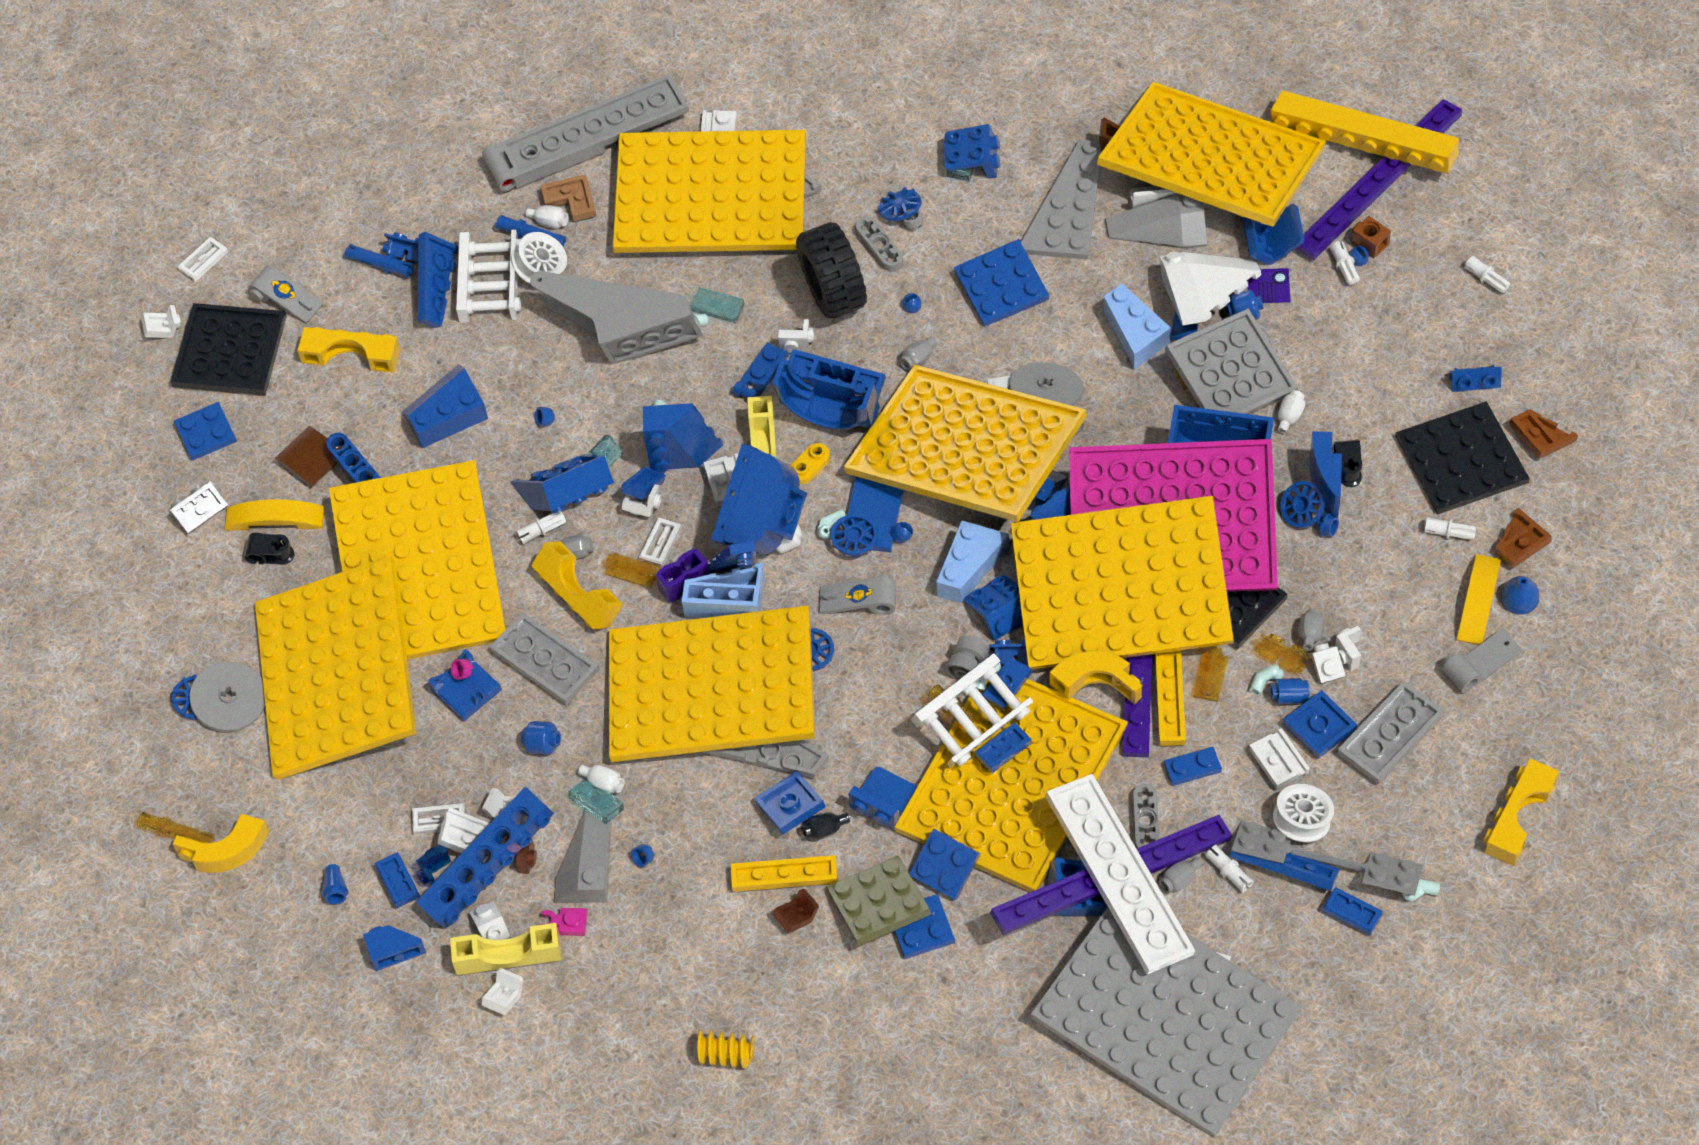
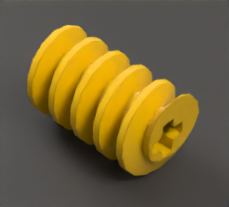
(725, 1049)

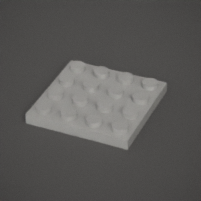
(1231, 366)

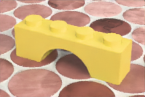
(762, 424)
(480, 954)

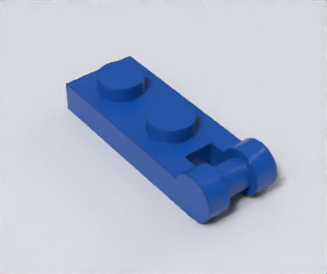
(760, 372)

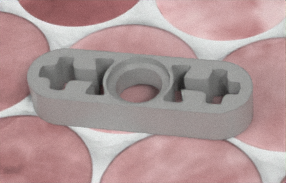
(879, 235)
(1140, 829)

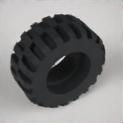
(831, 270)

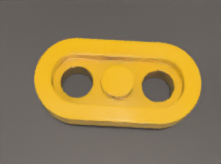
(811, 463)

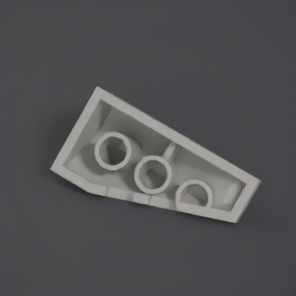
(1169, 221)
(586, 864)

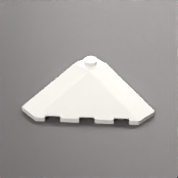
(1203, 282)

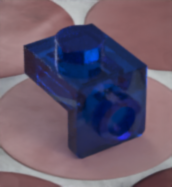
(430, 862)

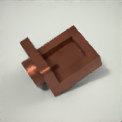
(526, 857)
(796, 912)

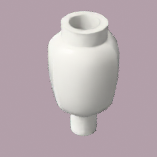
(548, 216)
(1290, 410)
(603, 778)

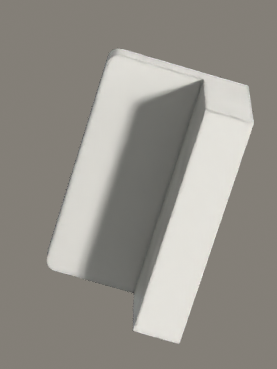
(1148, 195)

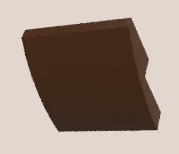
(307, 457)

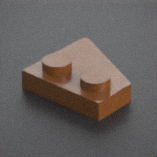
(1540, 433)
(1521, 539)

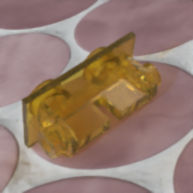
(631, 570)
(1292, 657)
(1211, 675)

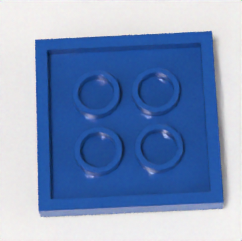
(1001, 282)

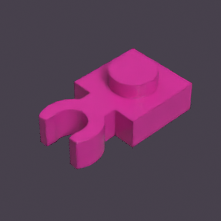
(569, 921)

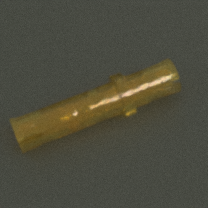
(169, 828)

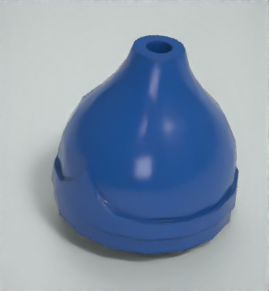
(1520, 595)

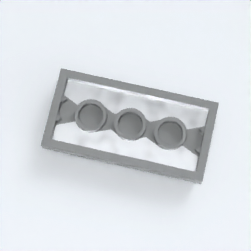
(544, 658)
(1390, 732)

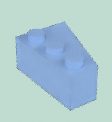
(1135, 325)
(969, 559)
(724, 594)

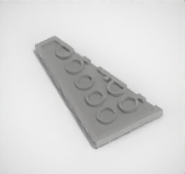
(1067, 214)
(781, 756)

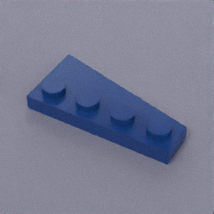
(734, 556)

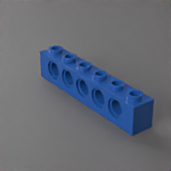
(471, 860)

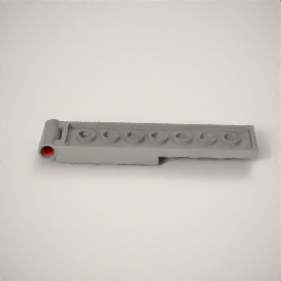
(582, 133)

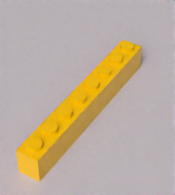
(1366, 132)

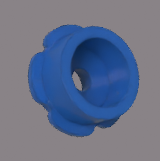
(1328, 525)

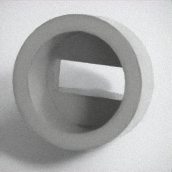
(913, 221)

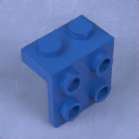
(972, 148)
(1272, 243)
(998, 606)
(882, 797)

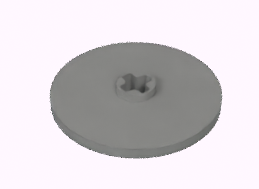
(1048, 382)
(209, 695)

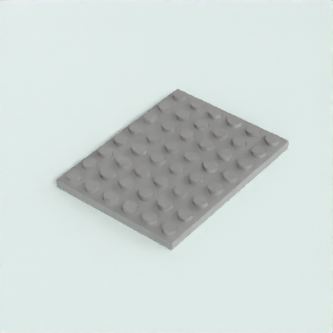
(1177, 1034)

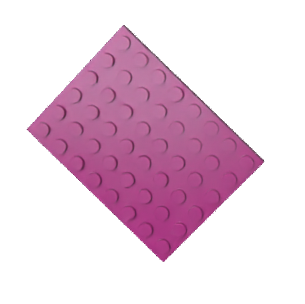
(1230, 471)

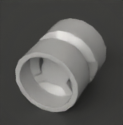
(966, 656)

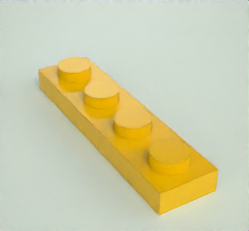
(1170, 698)
(784, 873)

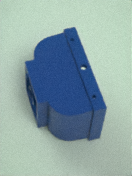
(1209, 425)
(764, 502)

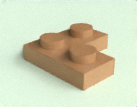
(571, 191)

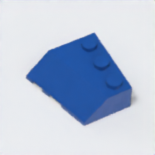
(446, 408)
(677, 437)
(566, 484)

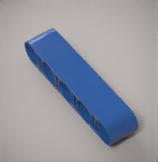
(347, 455)

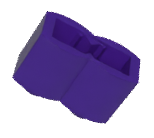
(673, 575)

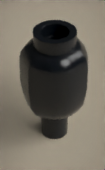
(823, 825)

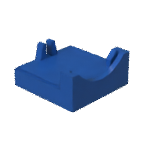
(467, 694)

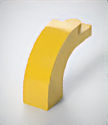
(1095, 667)
(227, 853)

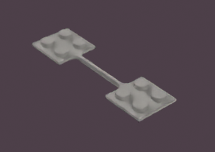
(1379, 870)

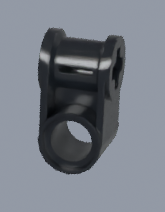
(1351, 461)
(267, 548)

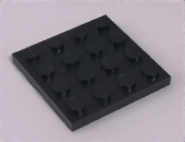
(229, 349)
(1462, 457)

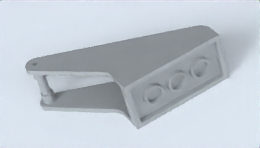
(623, 317)

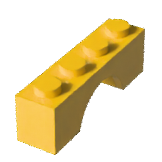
(321, 345)
(557, 567)
(1533, 786)

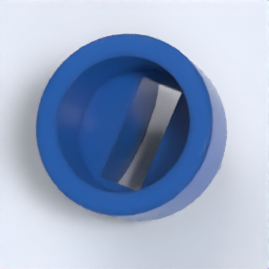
(1355, 253)
(913, 303)
(544, 416)
(901, 532)
(639, 860)

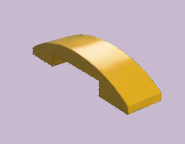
(274, 512)
(1479, 599)

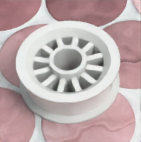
(538, 253)
(1303, 812)

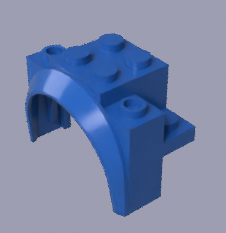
(833, 393)

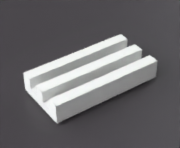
(205, 262)
(671, 540)
(432, 828)

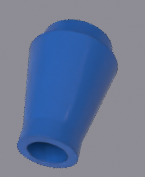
(334, 885)

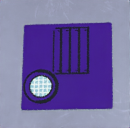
(1272, 285)

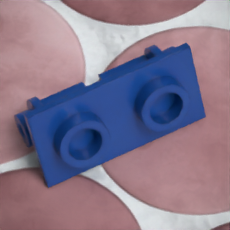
(399, 244)
(1476, 379)
(1004, 650)

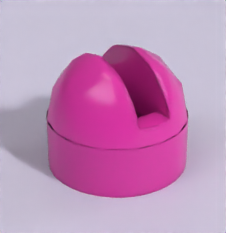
(459, 673)

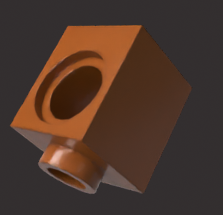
(1371, 236)

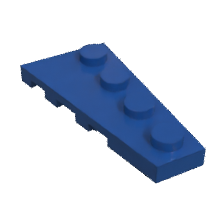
(434, 269)

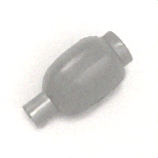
(917, 353)
(578, 545)
(1310, 628)
(1179, 875)

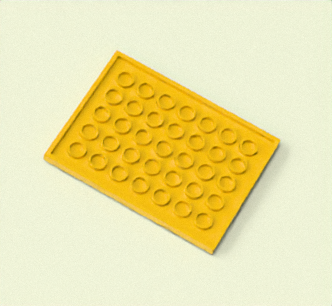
(1212, 153)
(709, 191)
(966, 442)
(440, 548)
(1122, 581)
(334, 668)
(710, 684)
(1007, 810)

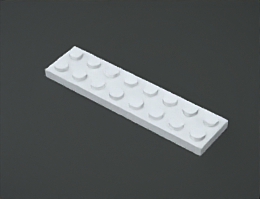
(1120, 874)

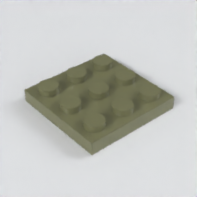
(878, 900)

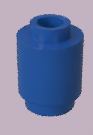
(1290, 691)

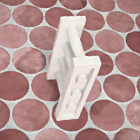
(467, 267)
(968, 686)

